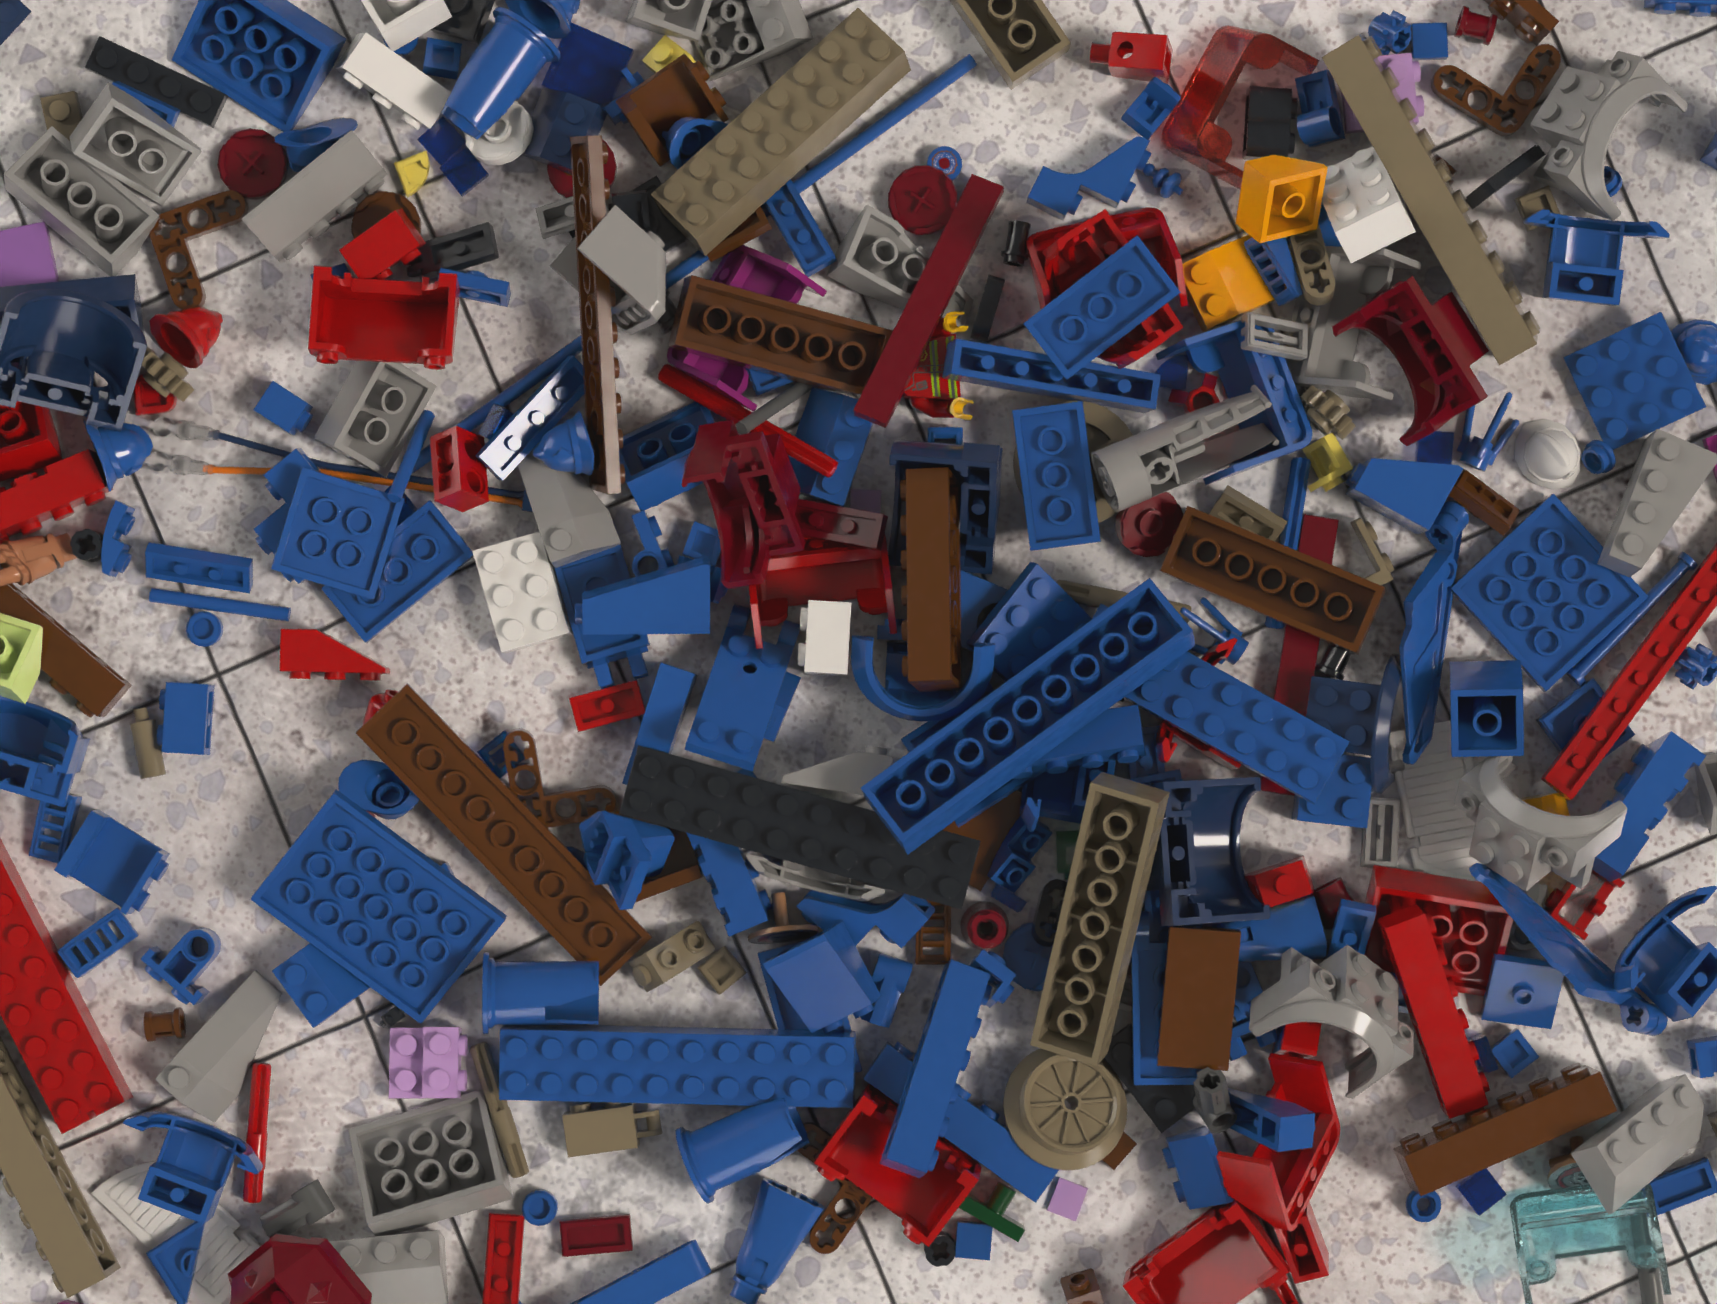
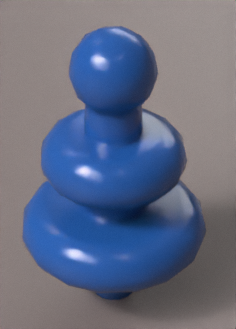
(1161, 178)

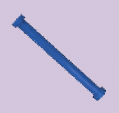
(1614, 637)

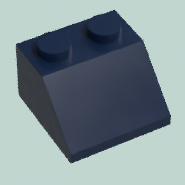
(555, 120)

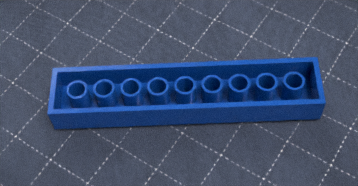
(1028, 716)
(677, 1065)

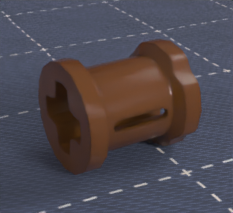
(164, 1024)

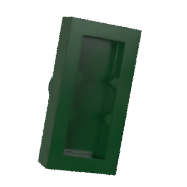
(993, 1211)

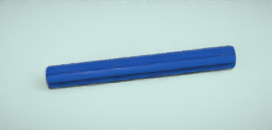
(1293, 511)

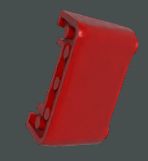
(383, 319)
(921, 1202)
(1209, 1261)

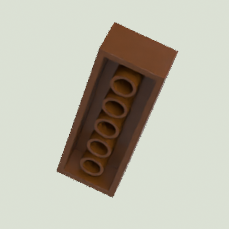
(776, 336)
(932, 579)
(1273, 580)
(1504, 1128)

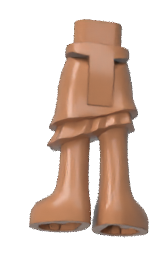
(33, 557)

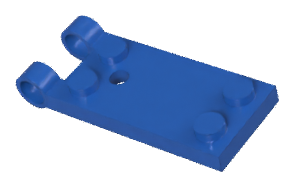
(740, 703)
(1147, 991)

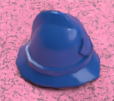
(548, 16)
(1699, 348)
(567, 447)
(120, 451)

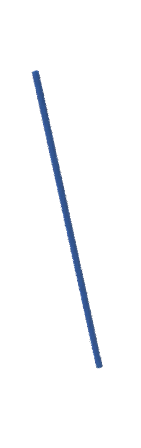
(697, 258)

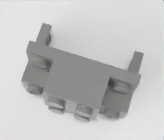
(1581, 120)
(1525, 840)
(1344, 993)

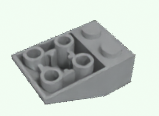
(749, 33)

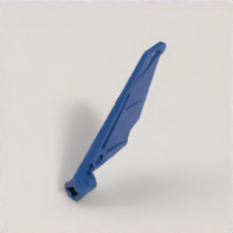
(1426, 630)
(1570, 956)

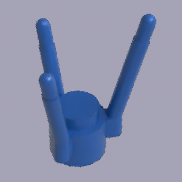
(1480, 451)
(1220, 637)

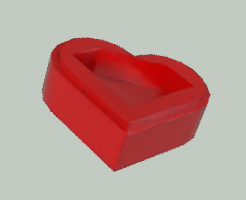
(149, 401)

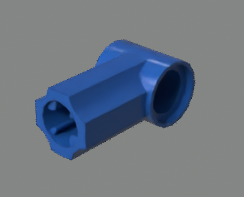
(891, 980)

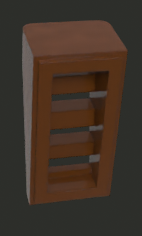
(935, 959)

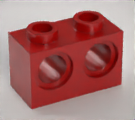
(457, 474)

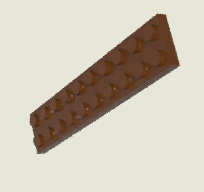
(596, 323)
(502, 832)

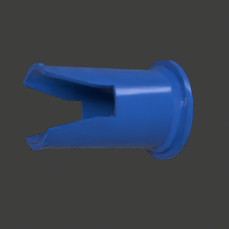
(498, 73)
(539, 993)
(740, 1145)

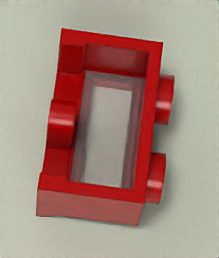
(1577, 907)

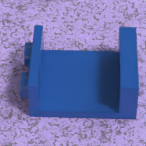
(114, 861)

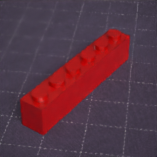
(1433, 1010)

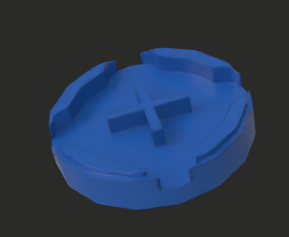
(1028, 957)

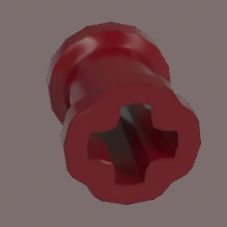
(1475, 25)

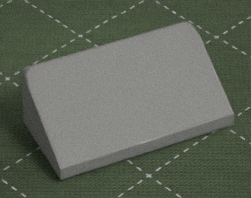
(558, 217)

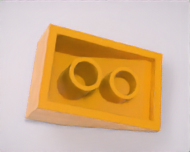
(1224, 285)

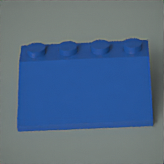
(260, 55)

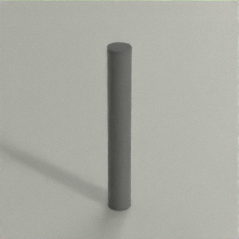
(772, 407)

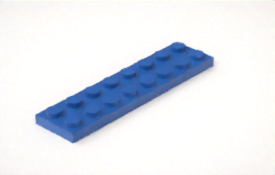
(1242, 724)

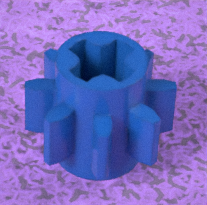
(1390, 32)
(1696, 666)

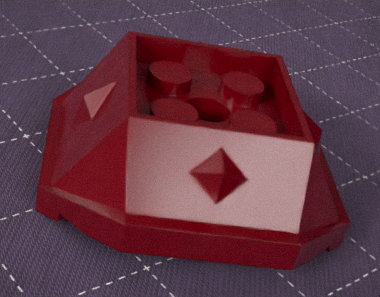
(296, 1272)

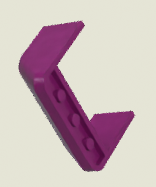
(756, 273)

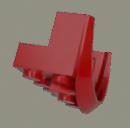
(1091, 245)

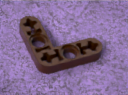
(1509, 101)
(179, 242)
(547, 802)
(847, 1190)

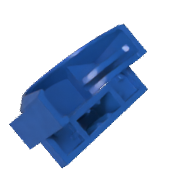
(32, 740)

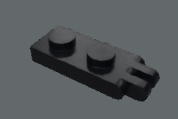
(455, 251)

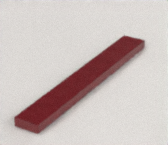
(928, 301)
(1299, 648)

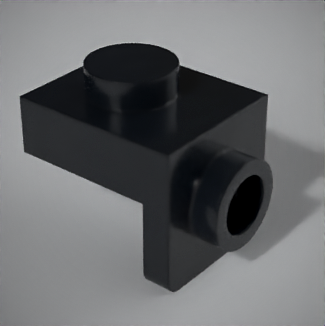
(635, 206)

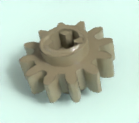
(166, 375)
(1327, 412)

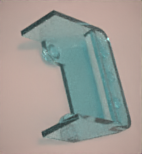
(1576, 1224)

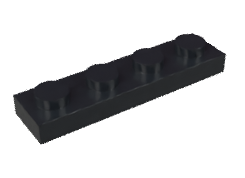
(156, 80)

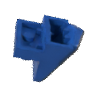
(623, 853)

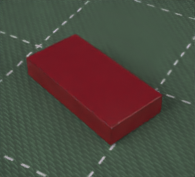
(596, 1235)

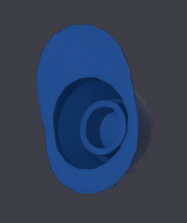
(688, 137)
(310, 142)
(376, 789)

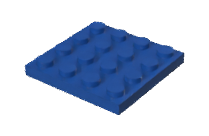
(1547, 593)

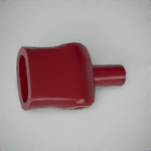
(1328, 900)

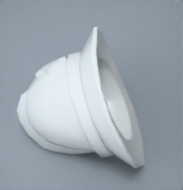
(1548, 454)

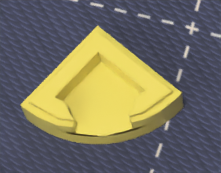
(413, 172)

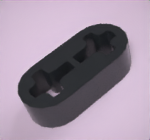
(987, 308)
(1044, 910)

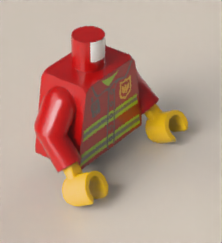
(927, 388)

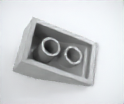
(133, 144)
(843, 773)

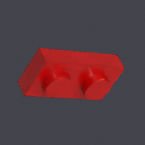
(607, 705)

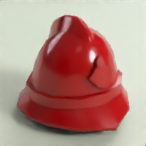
(187, 333)

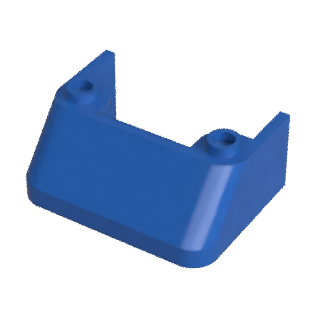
(1239, 371)

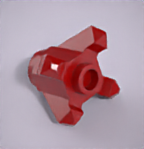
(1197, 398)

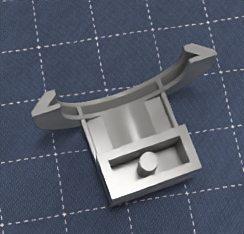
(814, 879)

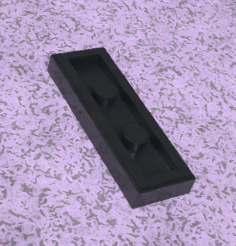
(1504, 176)

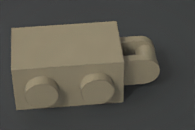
(606, 1127)

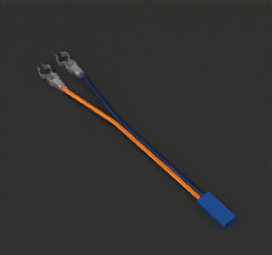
(191, 431)

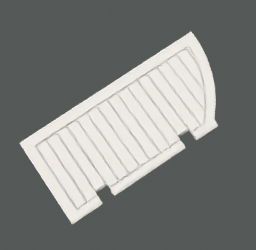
(1428, 805)
(152, 1225)

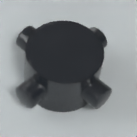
(392, 1017)

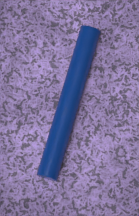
(411, 456)

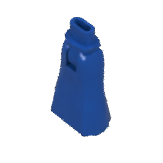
(1290, 925)
(772, 1237)

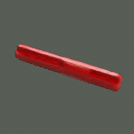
(257, 1129)

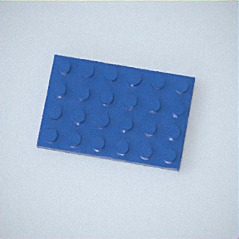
(378, 906)

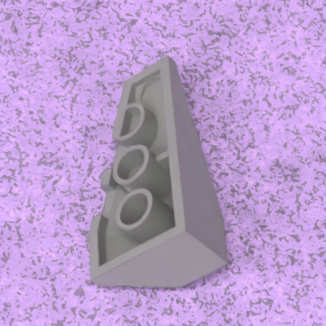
(886, 264)
(566, 513)
(216, 1059)

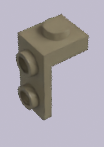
(1380, 562)
(672, 956)

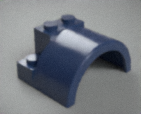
(61, 346)
(979, 478)
(1200, 854)

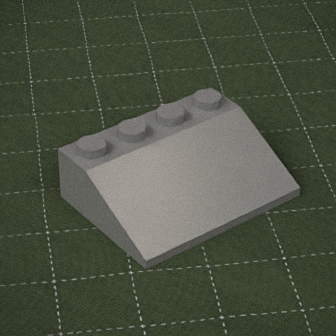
(429, 1164)

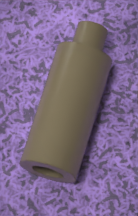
(146, 748)

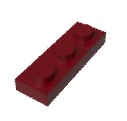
(841, 524)

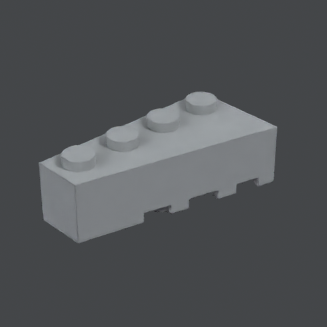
(1655, 496)

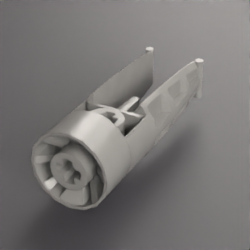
(1175, 451)

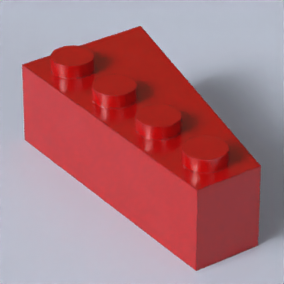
(51, 495)

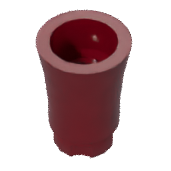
(980, 913)

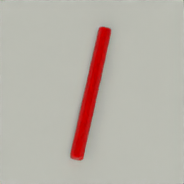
(732, 411)

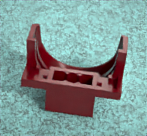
(1433, 348)
(751, 498)

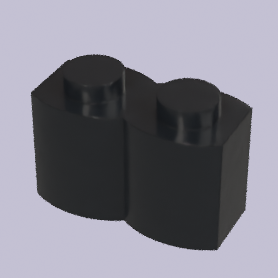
(1268, 122)

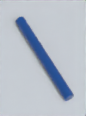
(219, 604)

